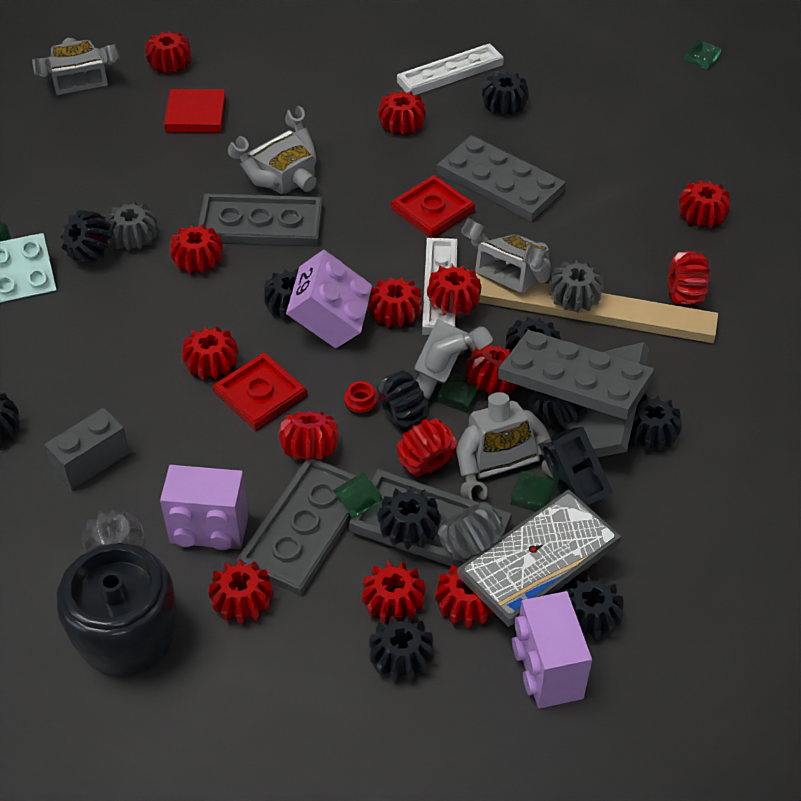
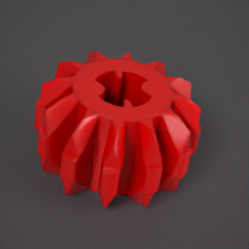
(168, 52)
(401, 112)
(704, 204)
(196, 249)
(688, 278)
(454, 290)
(395, 302)
(210, 352)
(483, 369)
(308, 435)
(426, 447)
(240, 591)
(393, 592)
(459, 600)

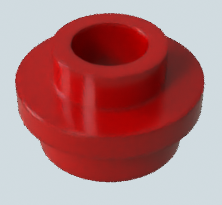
(360, 397)

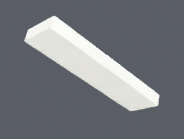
(450, 69)
(438, 253)

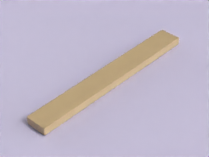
(611, 311)

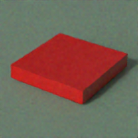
(195, 110)
(432, 206)
(259, 391)

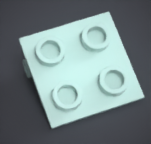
(25, 268)

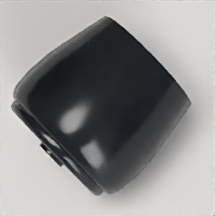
(118, 608)

